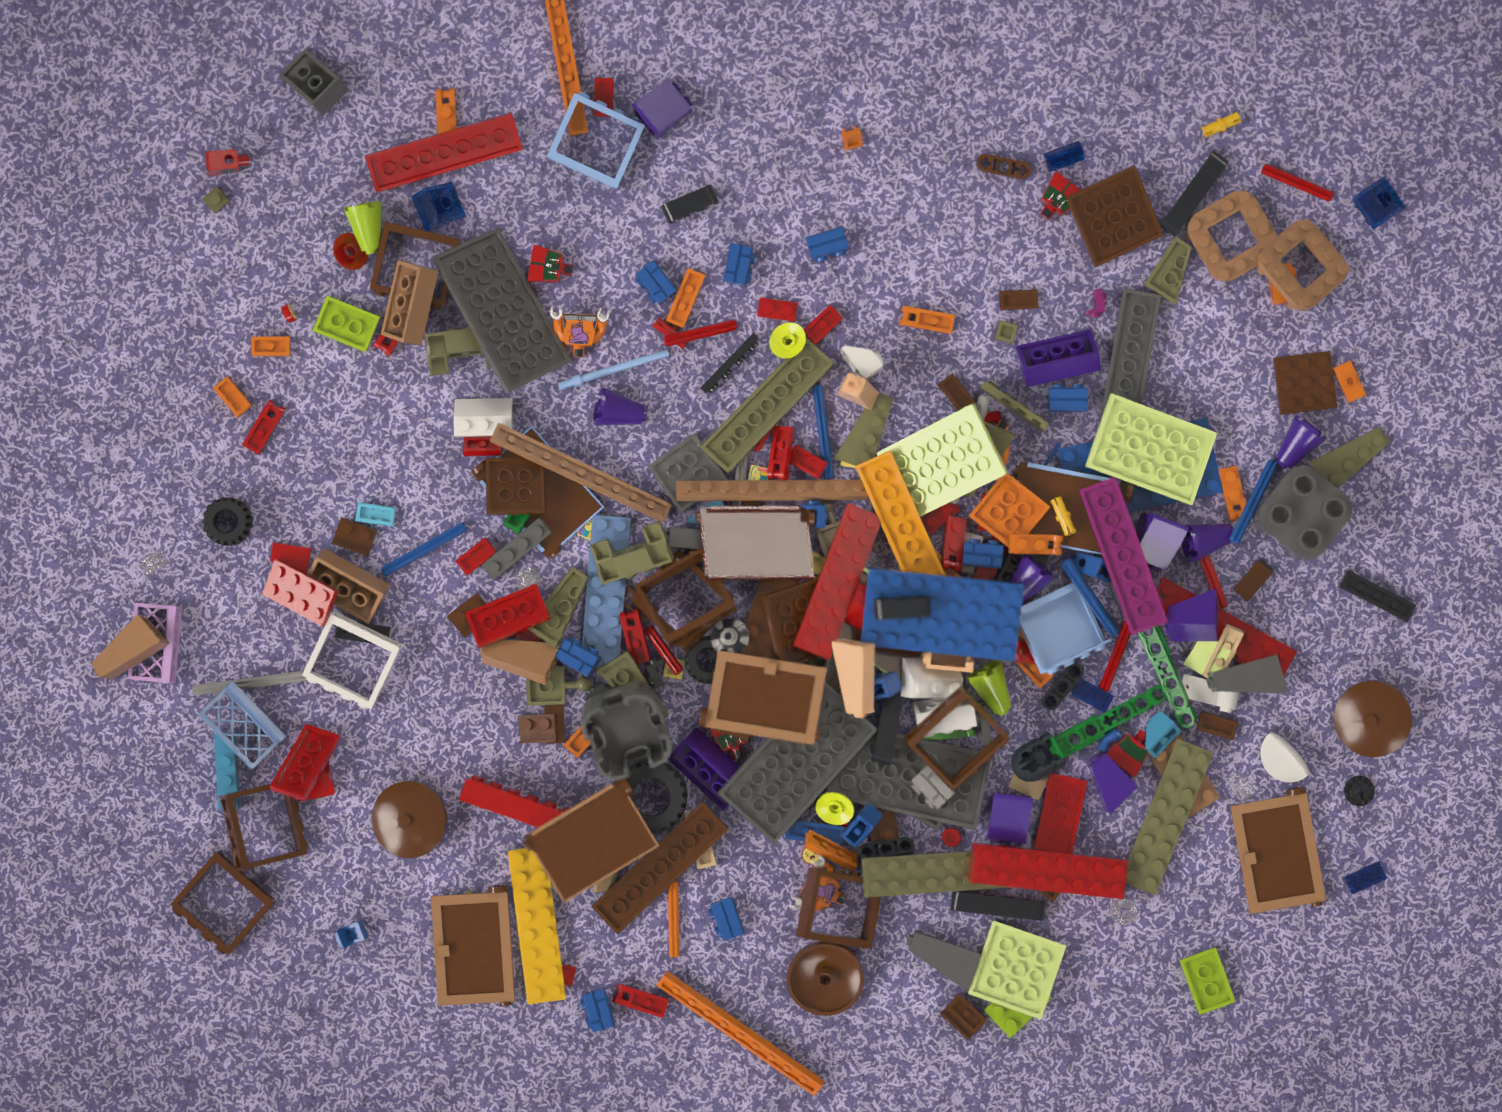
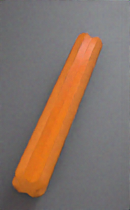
(673, 913)

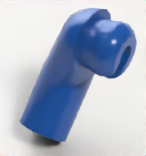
(1110, 736)

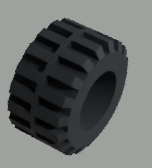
(242, 529)
(691, 661)

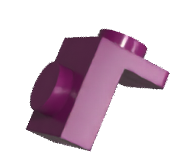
(1099, 301)

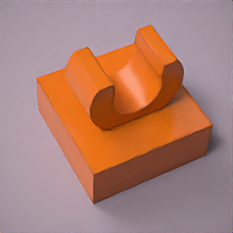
(852, 138)

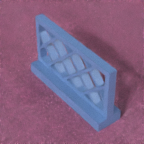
(251, 711)

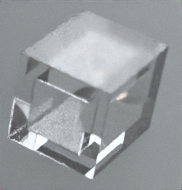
(1241, 786)

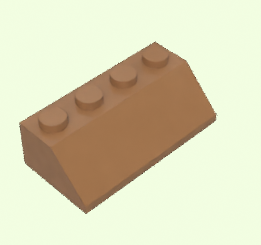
(409, 302)
(358, 590)

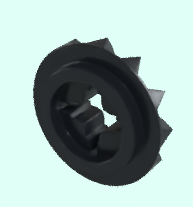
(1351, 786)

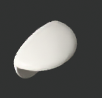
(1282, 759)

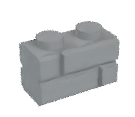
(932, 787)

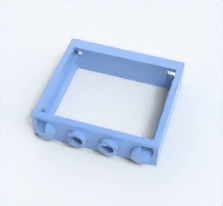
(585, 170)

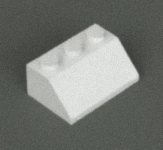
(862, 361)
(481, 416)
(927, 683)
(961, 717)

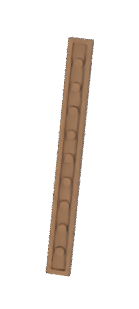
(580, 472)
(770, 490)

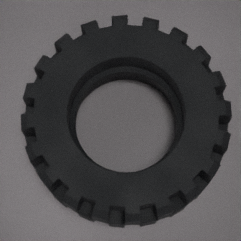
(677, 793)

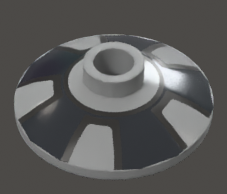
(739, 639)

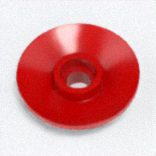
(348, 242)

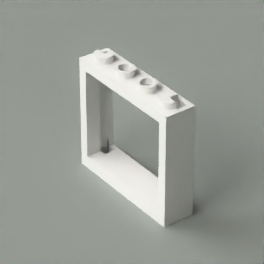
(366, 633)

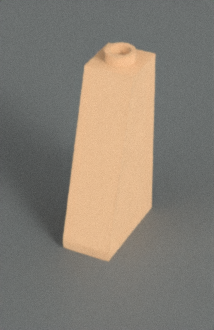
(858, 391)
(856, 675)

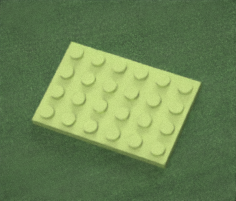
(1151, 449)
(947, 459)

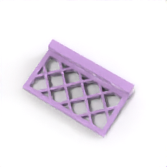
(170, 652)

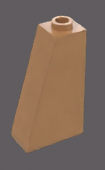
(129, 647)
(522, 658)

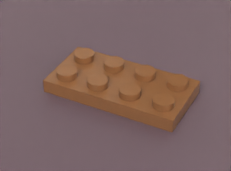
(1206, 792)

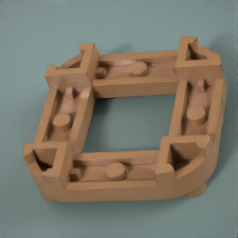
(1206, 247)
(1284, 281)

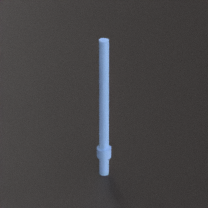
(578, 380)

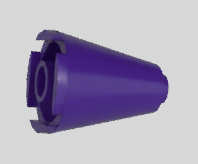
(617, 410)
(1298, 442)
(1205, 539)
(1033, 576)

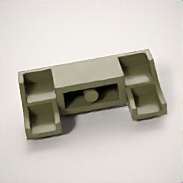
(449, 345)
(633, 559)

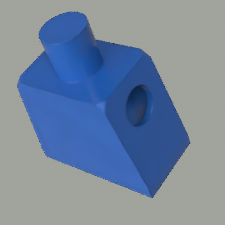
(1091, 567)

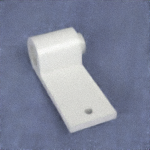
(1199, 691)

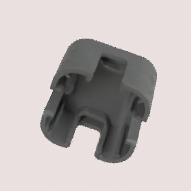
(1303, 513)
(625, 729)

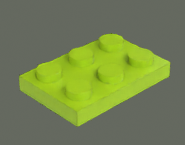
(346, 324)
(1207, 980)
(1007, 1019)

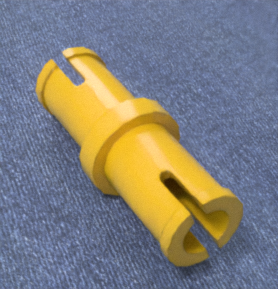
(1221, 124)
(1063, 516)

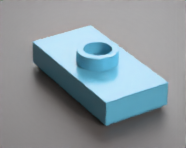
(375, 514)

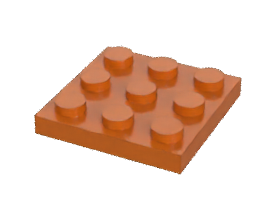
(1009, 509)

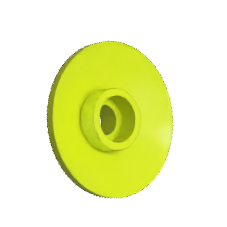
(782, 335)
(833, 814)

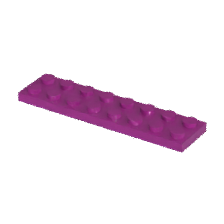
(1123, 556)

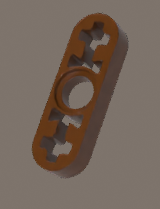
(1016, 175)

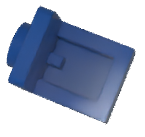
(820, 513)
(350, 934)

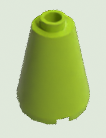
(366, 224)
(991, 686)

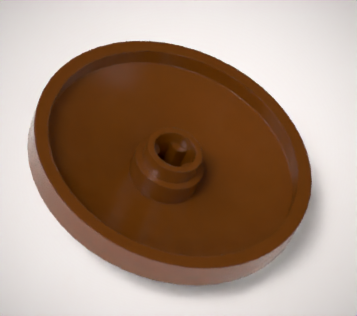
(1373, 718)
(409, 819)
(825, 978)

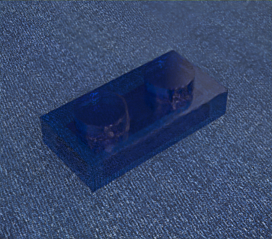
(1064, 156)
(1092, 695)
(1365, 877)

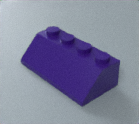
(1058, 358)
(704, 765)

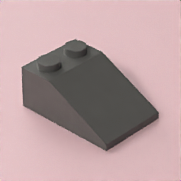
(313, 82)

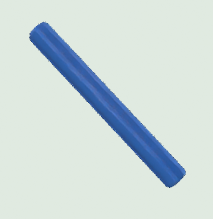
(823, 432)
(1253, 501)
(423, 549)
(1090, 597)

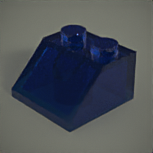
(1378, 202)
(438, 206)

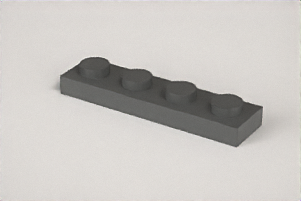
(516, 548)

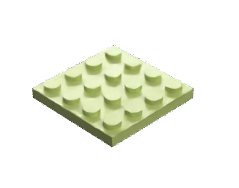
(1017, 970)

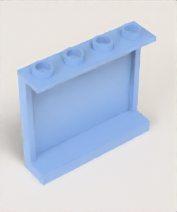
(1060, 629)

